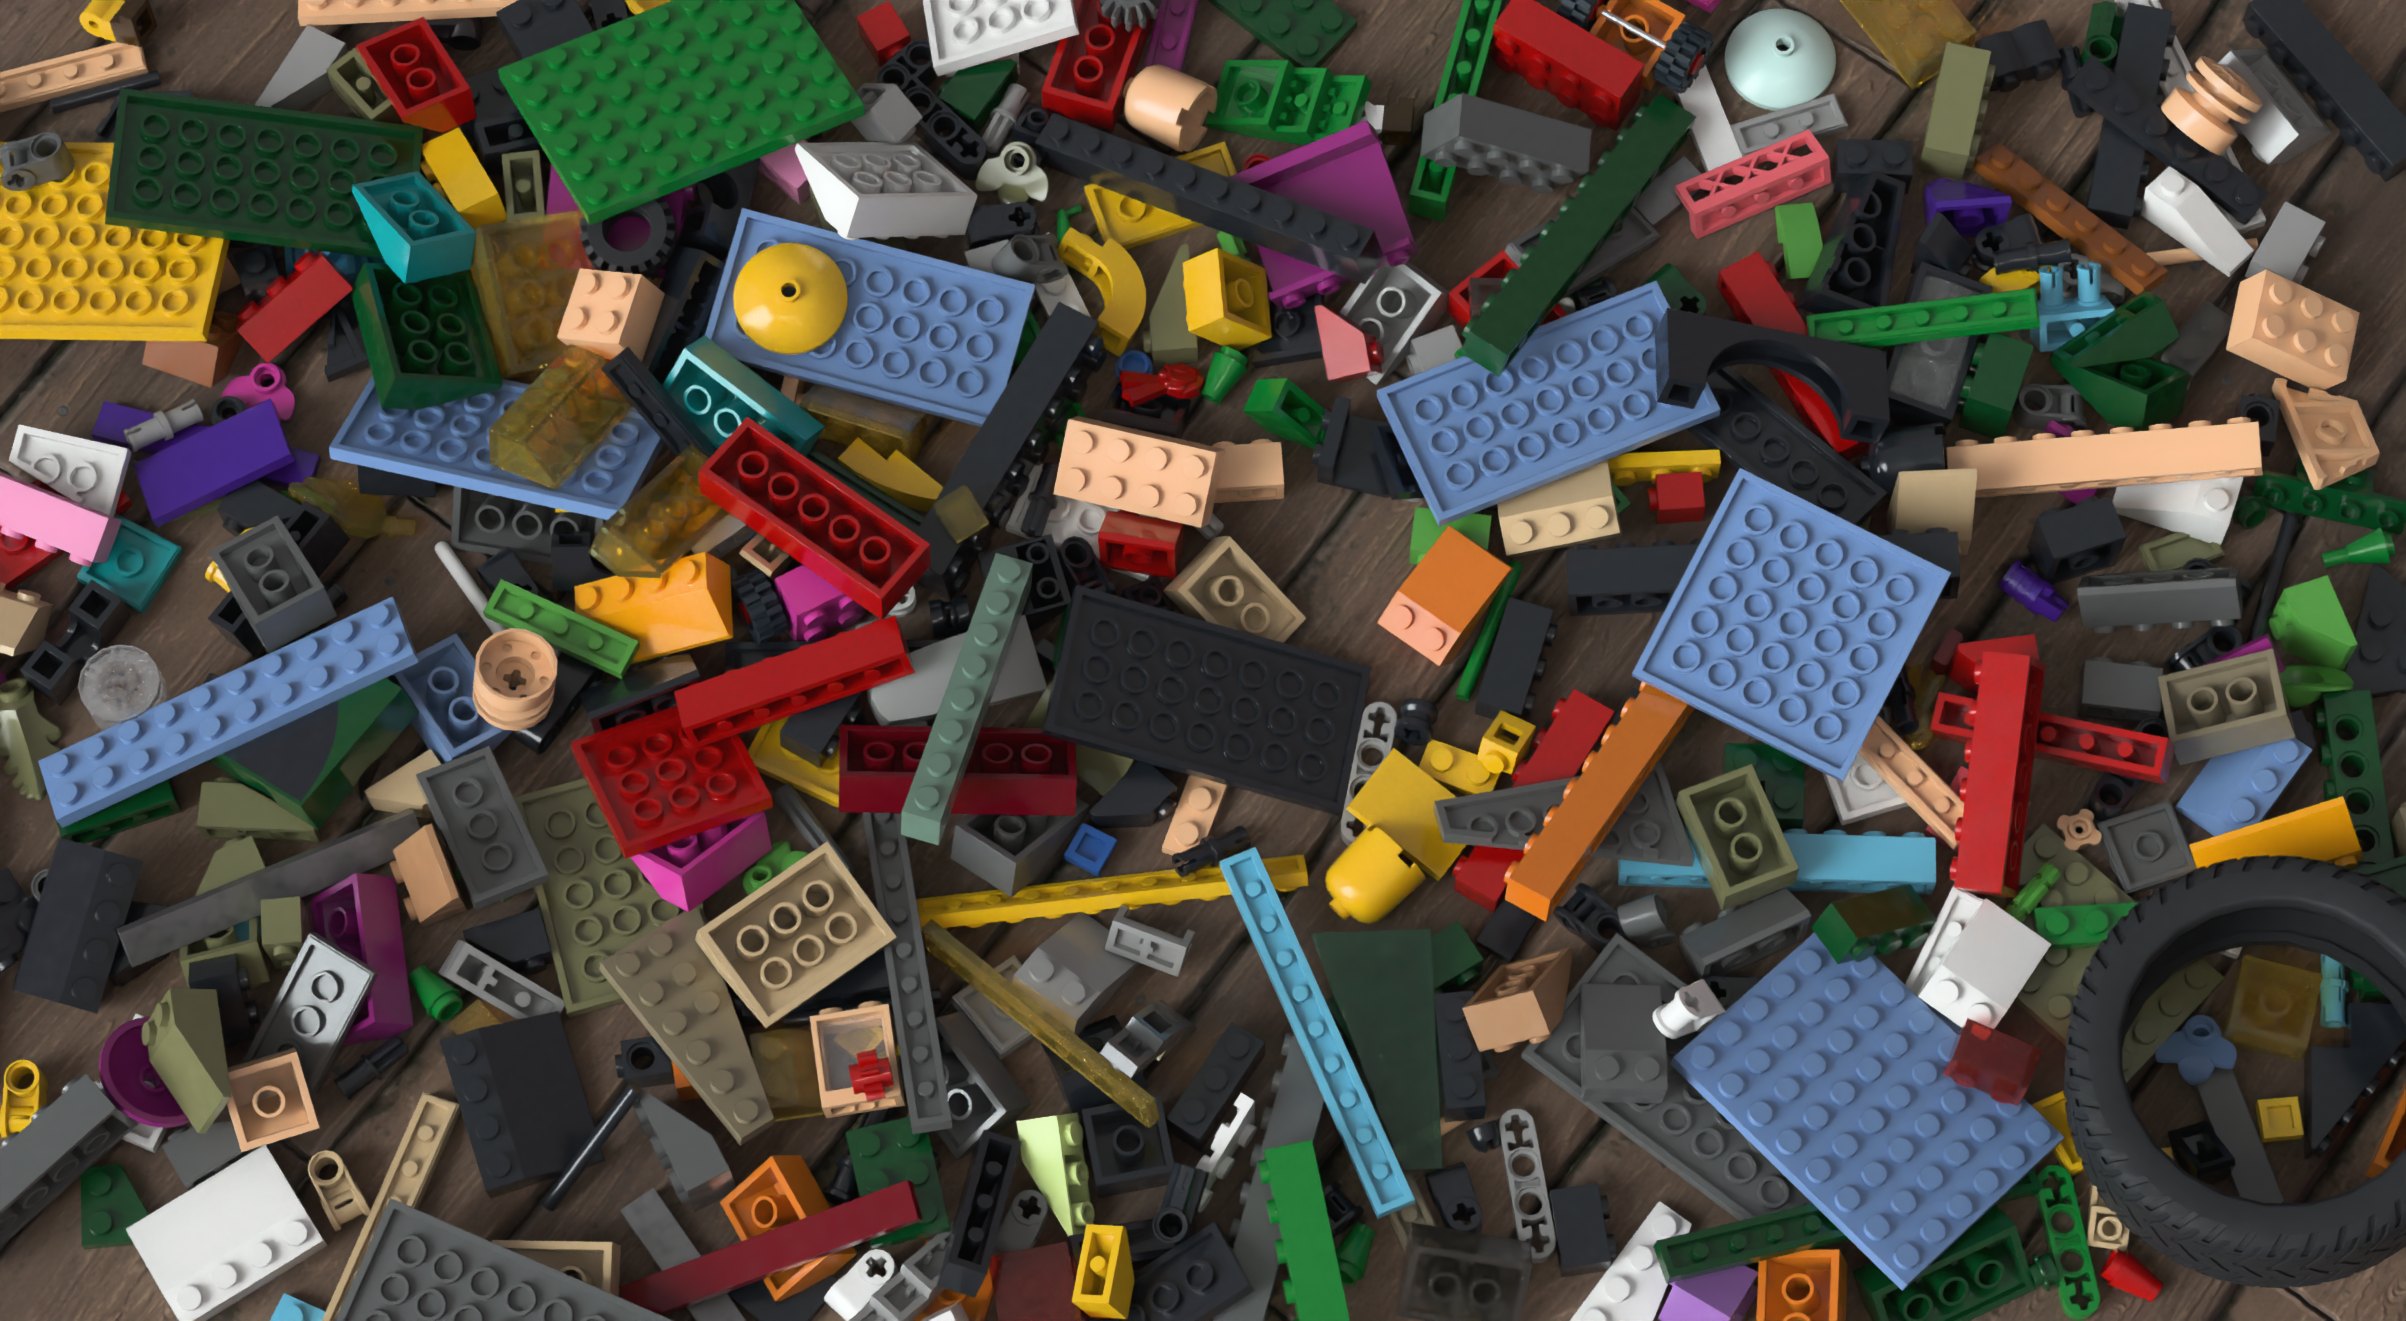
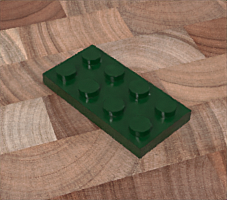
(1295, 29)

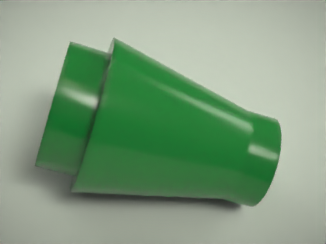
(1224, 372)
(437, 996)
(1354, 1254)

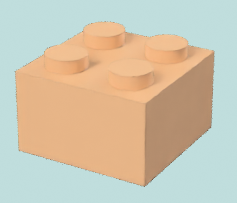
(611, 313)

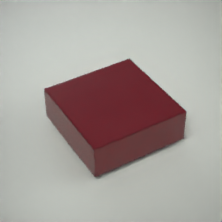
(1944, 654)

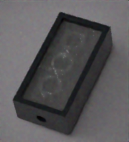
(1930, 374)

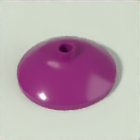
(122, 1072)

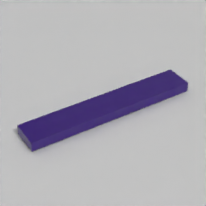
(116, 418)

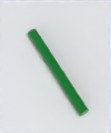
(1487, 634)

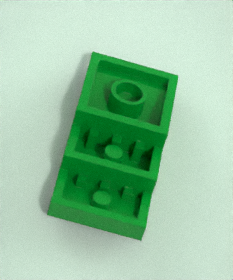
(1286, 102)

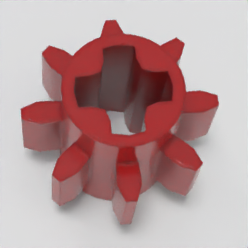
(871, 1075)

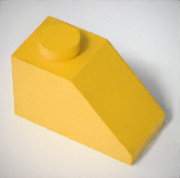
(1104, 1273)

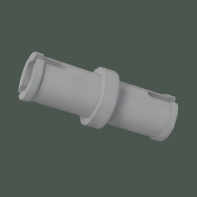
(163, 425)

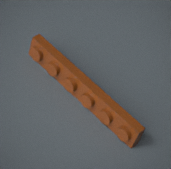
(2070, 219)

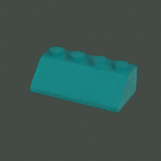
(723, 392)

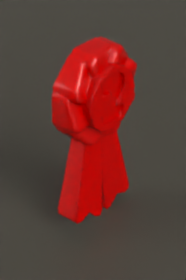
(1174, 380)

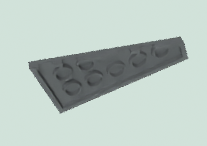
(1508, 817)

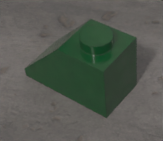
(978, 90)

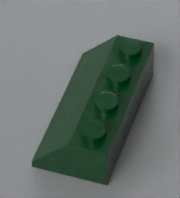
(1965, 1282)

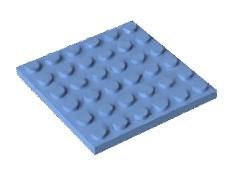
(1791, 624)

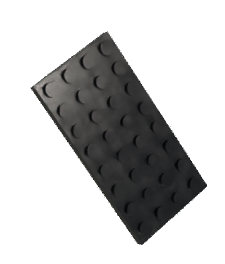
(1207, 700)

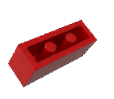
(292, 304)

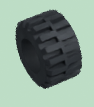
(644, 260)

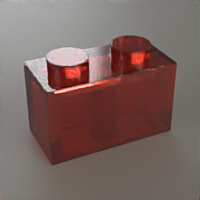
(1992, 1062)

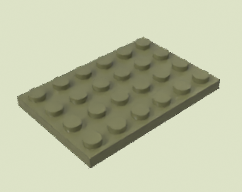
(593, 893)
(2055, 981)

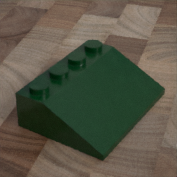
(424, 338)

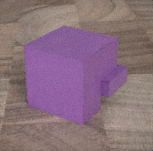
(1712, 1296)

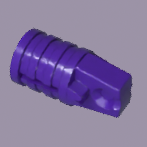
(2033, 592)

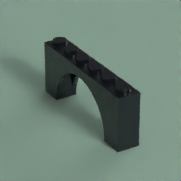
(1843, 374)

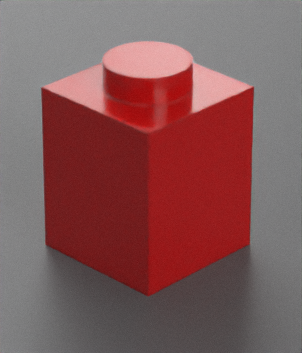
(883, 32)
(1677, 497)

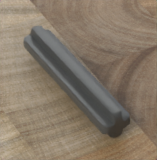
(807, 822)

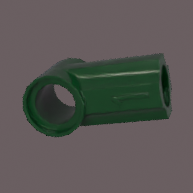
(2103, 33)

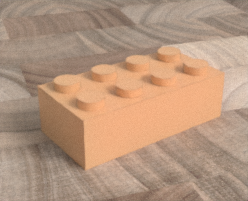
(1139, 471)

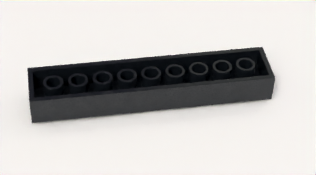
(1646, 577)

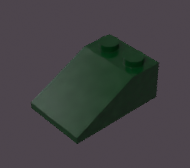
(2130, 391)

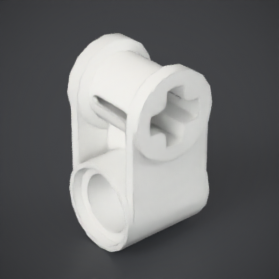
(1689, 1012)
(855, 1288)

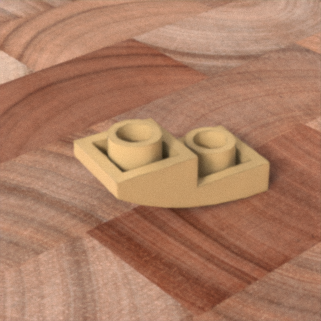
(2103, 1225)

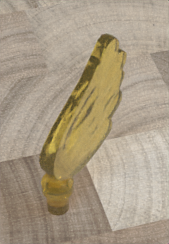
(354, 512)

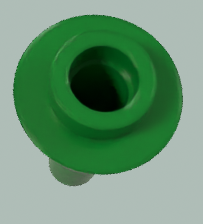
(2368, 549)

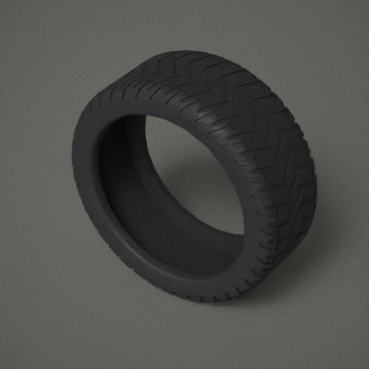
(2176, 1214)

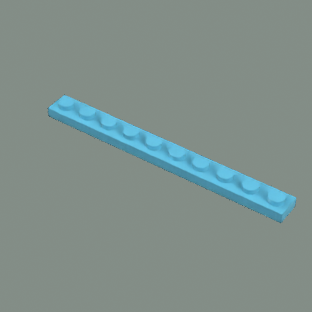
(1317, 1033)

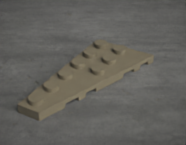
(693, 1020)

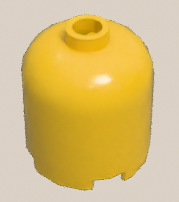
(1370, 877)

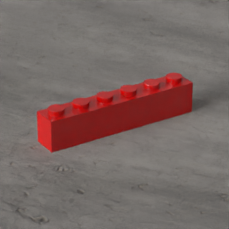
(1759, 300)
(794, 682)
(2071, 742)
(1557, 756)

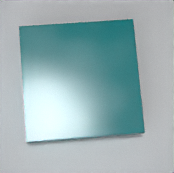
(135, 565)

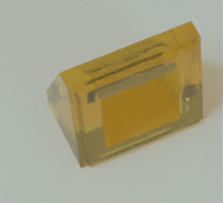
(960, 514)

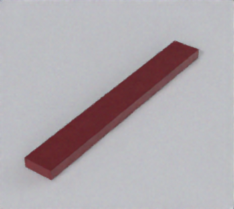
(776, 1250)

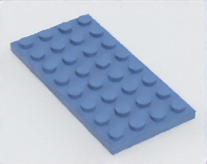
(911, 329)
(1561, 405)
(452, 448)

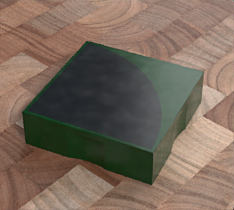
(322, 755)

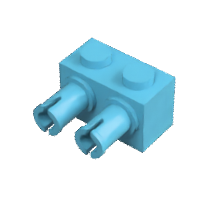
(2067, 317)

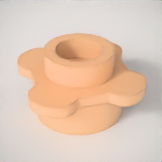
(2075, 840)

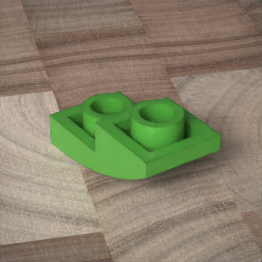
(1800, 237)

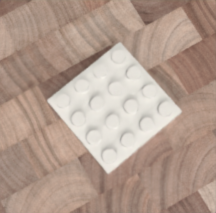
(984, 30)

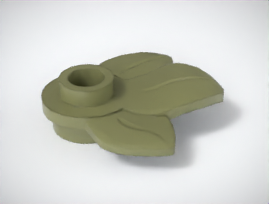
(1011, 181)

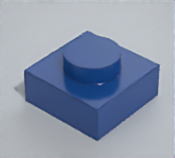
(1090, 849)

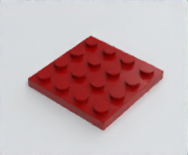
(663, 788)

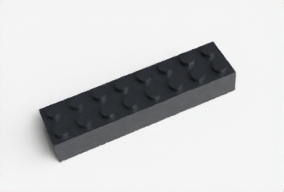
(1014, 440)

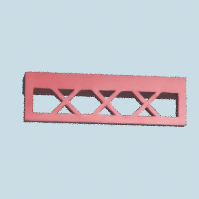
(1759, 189)

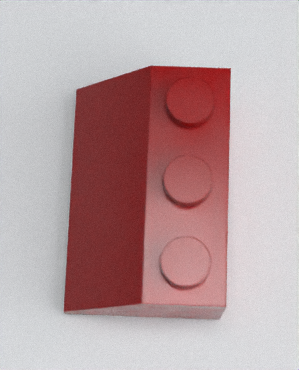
(419, 77)

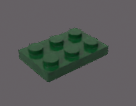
(892, 1154)

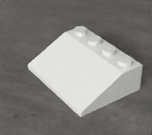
(885, 190)
(226, 1237)

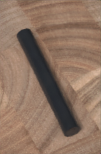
(104, 91)

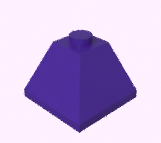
(1965, 205)

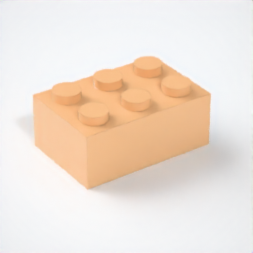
(2292, 330)

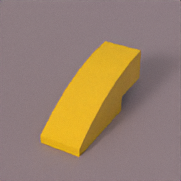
(893, 476)

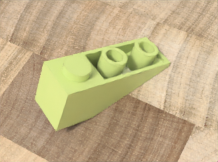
(1057, 1164)

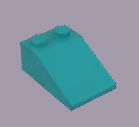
(415, 227)

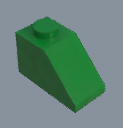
(1286, 412)

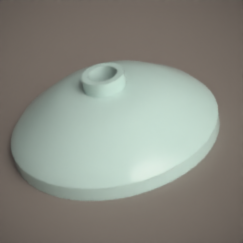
(1777, 77)

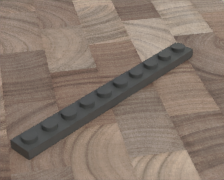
(908, 974)

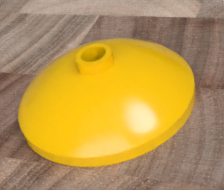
(795, 322)

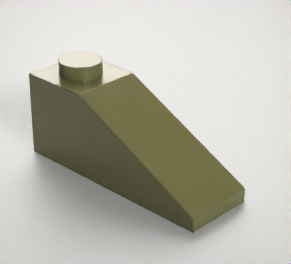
(1168, 332)
(235, 811)

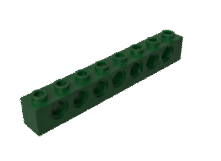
(2355, 713)

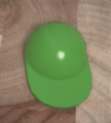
(2307, 683)

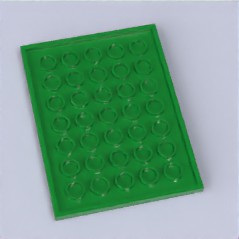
(677, 98)

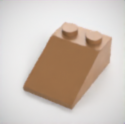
(428, 878)
(1520, 1001)

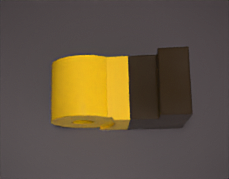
(119, 20)

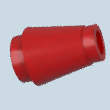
(2130, 1275)

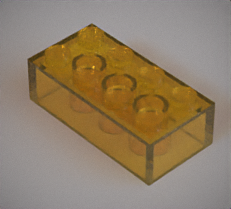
(1912, 32)

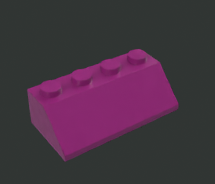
(365, 921)

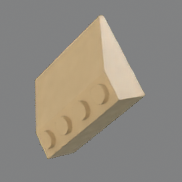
(794, 935)

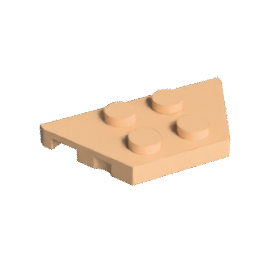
(2327, 433)

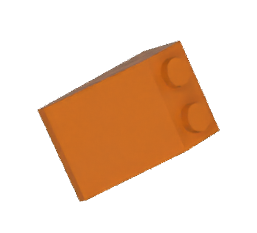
(1445, 596)

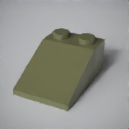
(190, 1052)

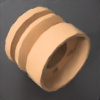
(2207, 110)
(519, 661)

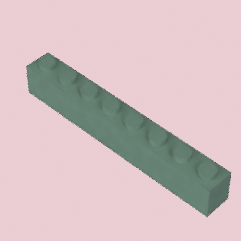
(966, 699)

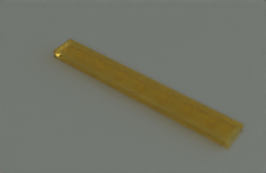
(1040, 1024)

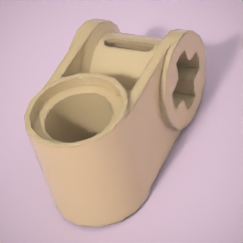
(340, 1195)

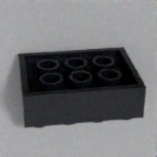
(520, 1100)

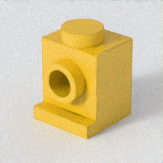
(1501, 752)

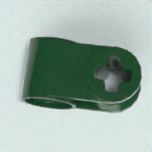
(1678, 291)

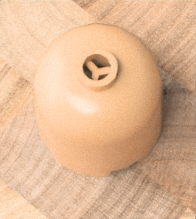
(1169, 106)

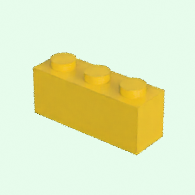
(461, 179)

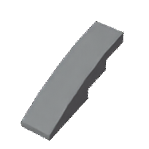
(911, 1288)

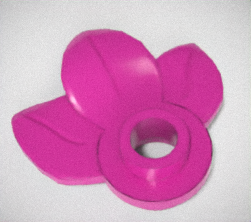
(251, 391)

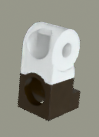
(1392, 123)

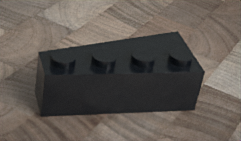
(1859, 250)

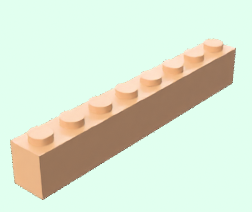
(2111, 459)

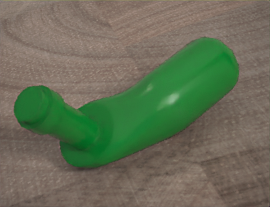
(1062, 220)

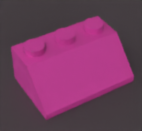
(705, 862)

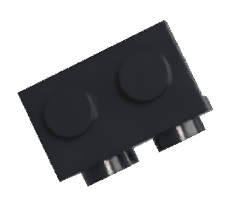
(1348, 452)

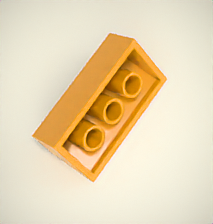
(666, 613)
(2312, 832)

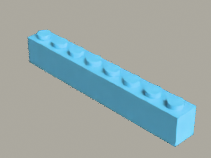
(1824, 861)

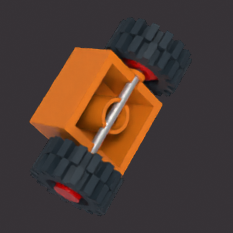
(1649, 33)

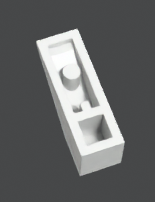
(2194, 221)

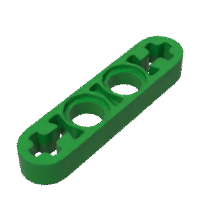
(2073, 1241)

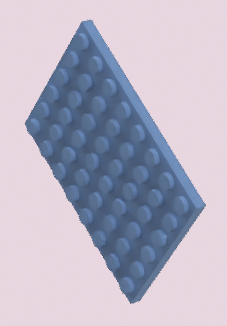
(1850, 1102)

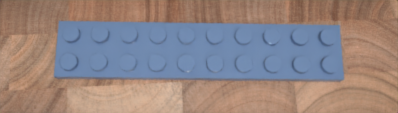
(227, 712)

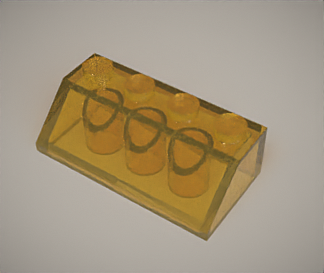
(558, 419)
(659, 521)

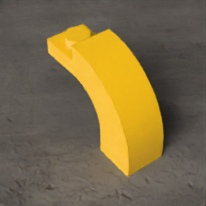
(1117, 280)

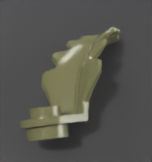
(25, 737)

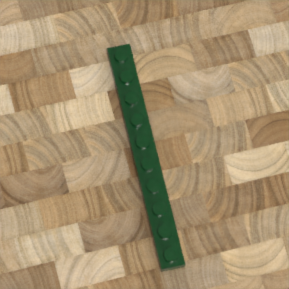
(1766, 1238)

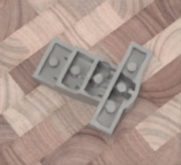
(919, 695)

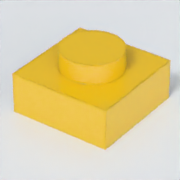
(2279, 1119)

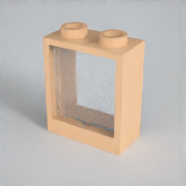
(836, 1042)

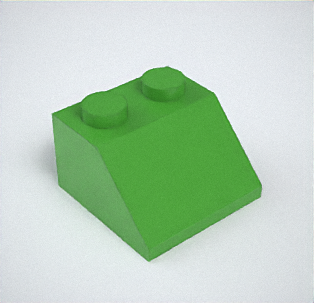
(2313, 624)

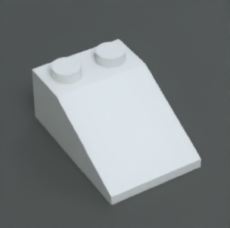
(2188, 507)
(1984, 967)

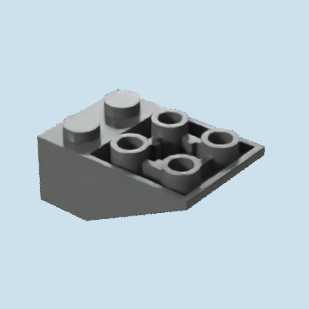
(696, 1161)

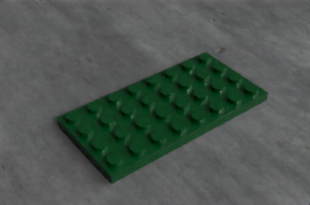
(251, 171)

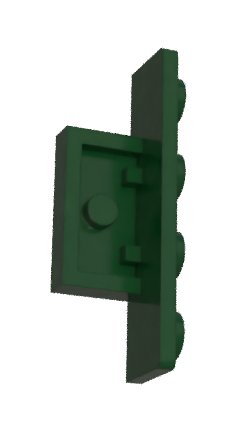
(2344, 501)

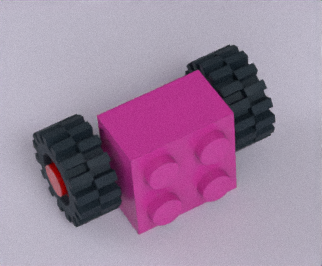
(800, 604)

